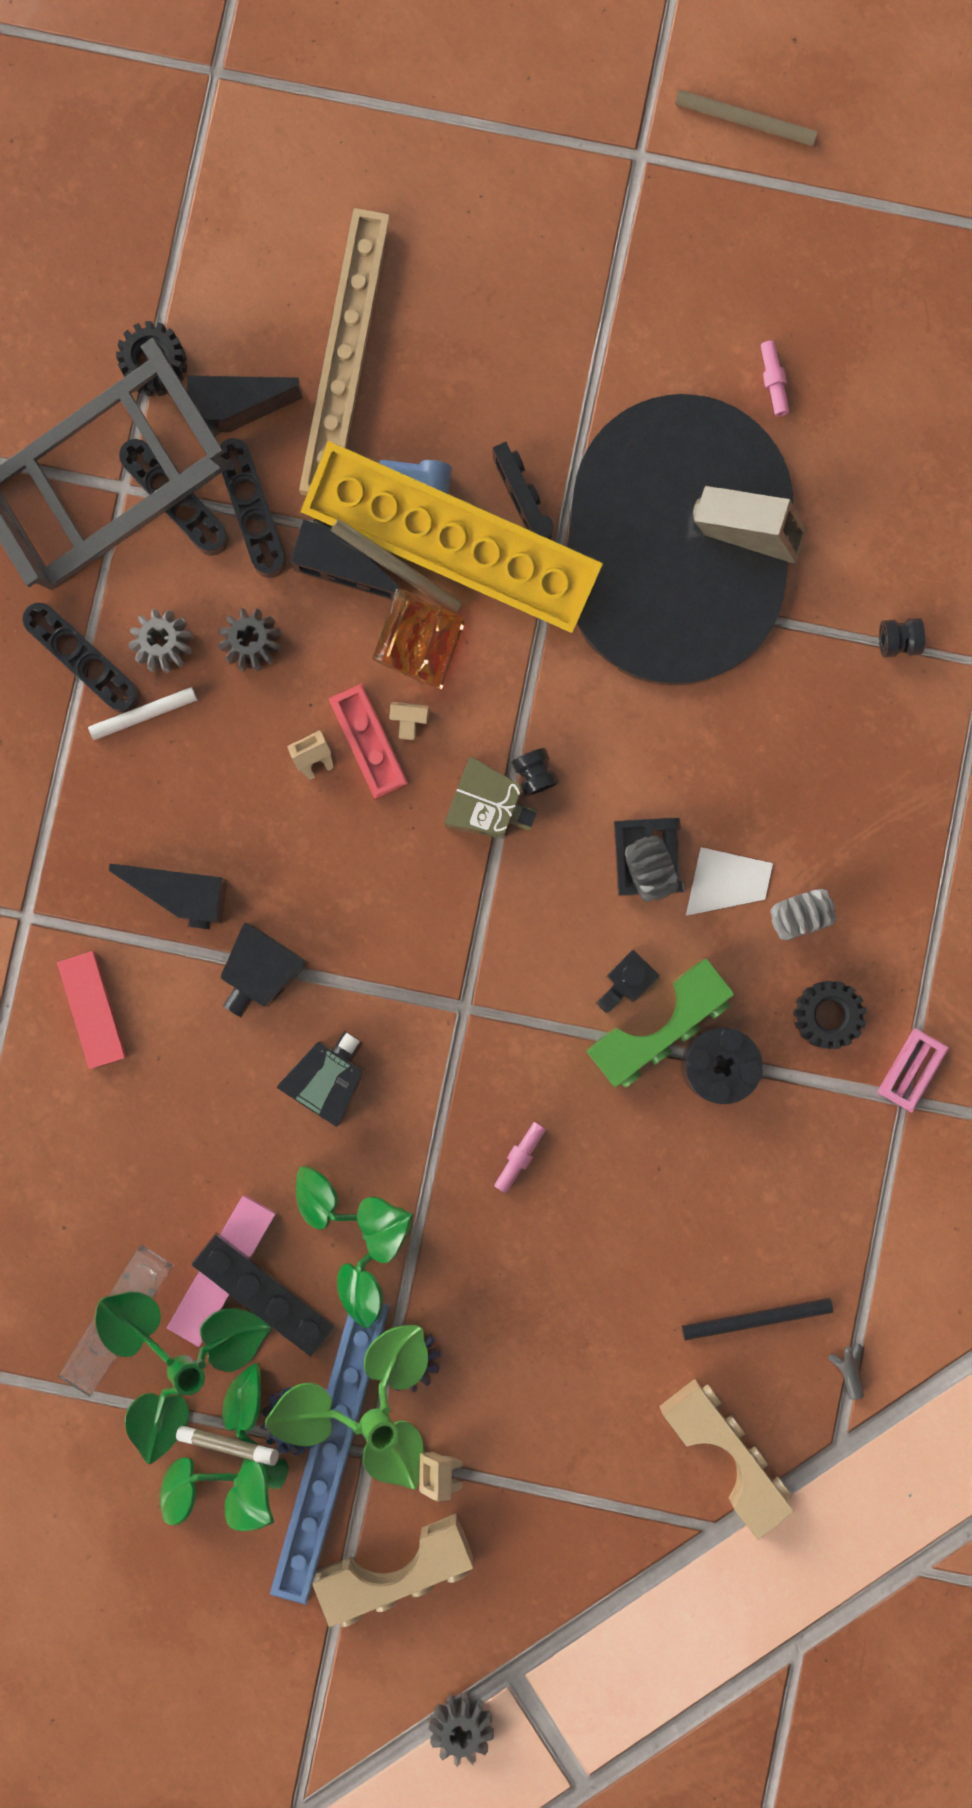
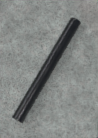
(757, 1319)

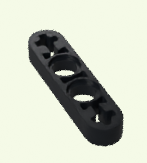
(250, 508)
(185, 526)
(81, 657)

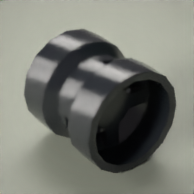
(901, 637)
(534, 769)

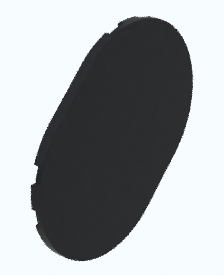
(667, 595)

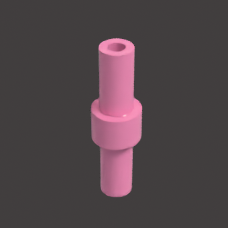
(775, 378)
(520, 1157)

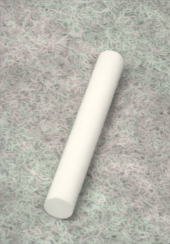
(142, 713)

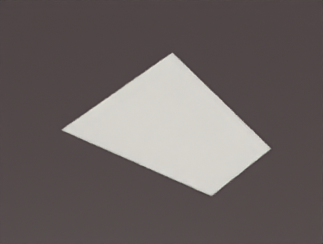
(727, 881)

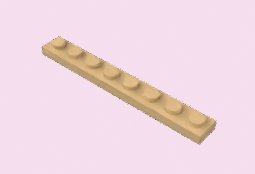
(347, 337)

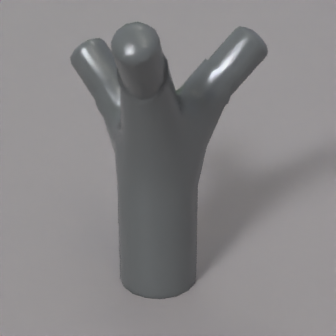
(850, 1370)

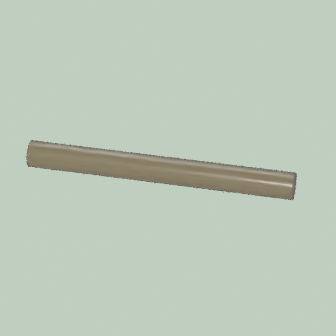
(746, 117)
(396, 566)

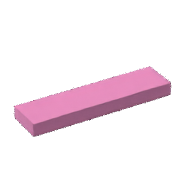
(204, 1297)

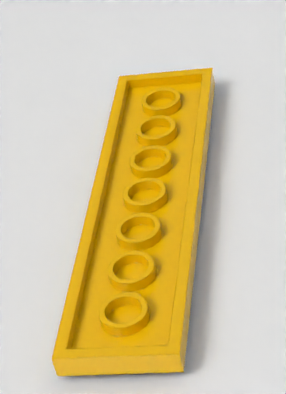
(452, 537)

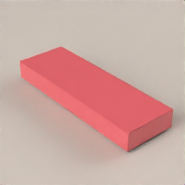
(368, 741)
(92, 1010)

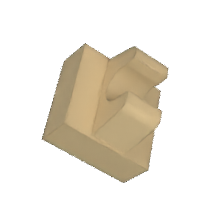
(409, 716)
(310, 750)
(436, 1476)

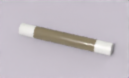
(227, 1445)

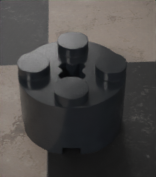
(742, 1071)

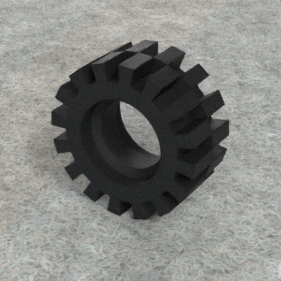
(131, 350)
(852, 1014)

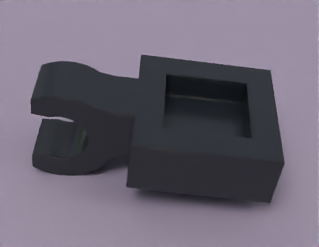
(629, 979)

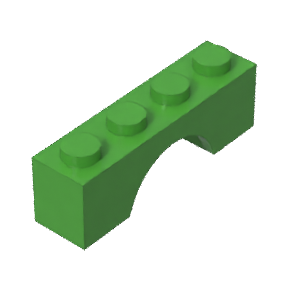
(697, 994)

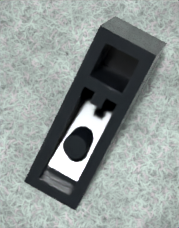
(239, 400)
(332, 559)
(183, 894)

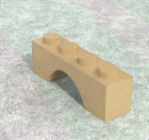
(755, 1496)
(350, 1590)

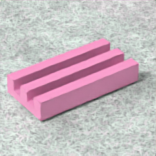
(901, 1060)

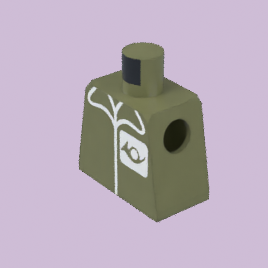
(487, 803)

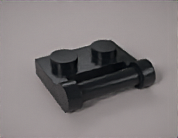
(628, 832)

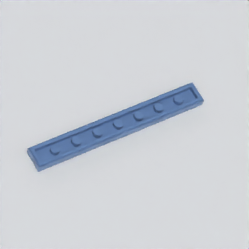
(325, 1466)

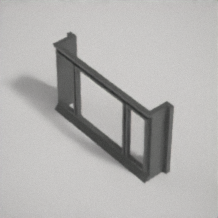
(14, 537)

